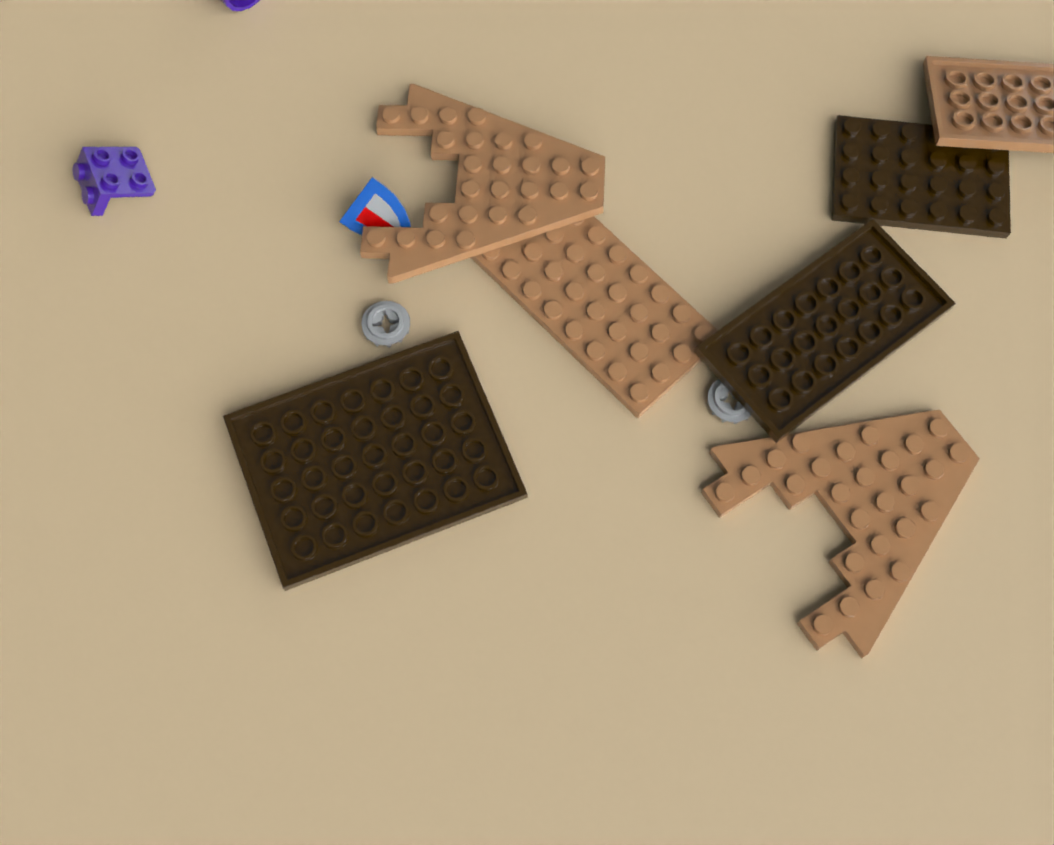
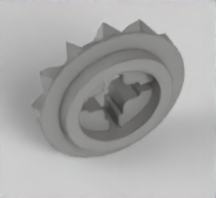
(374, 317)
(716, 396)

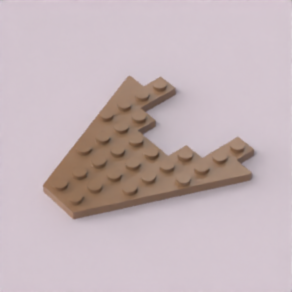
(506, 187)
(881, 484)

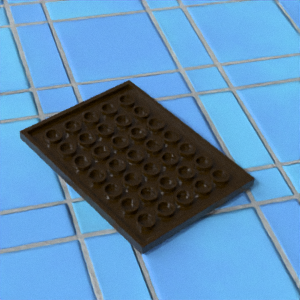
(373, 459)

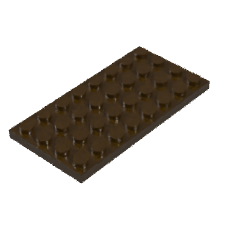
(824, 329)

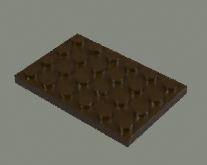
(908, 182)

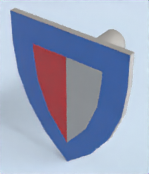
(375, 208)

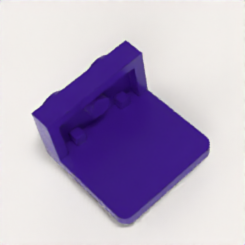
(111, 174)

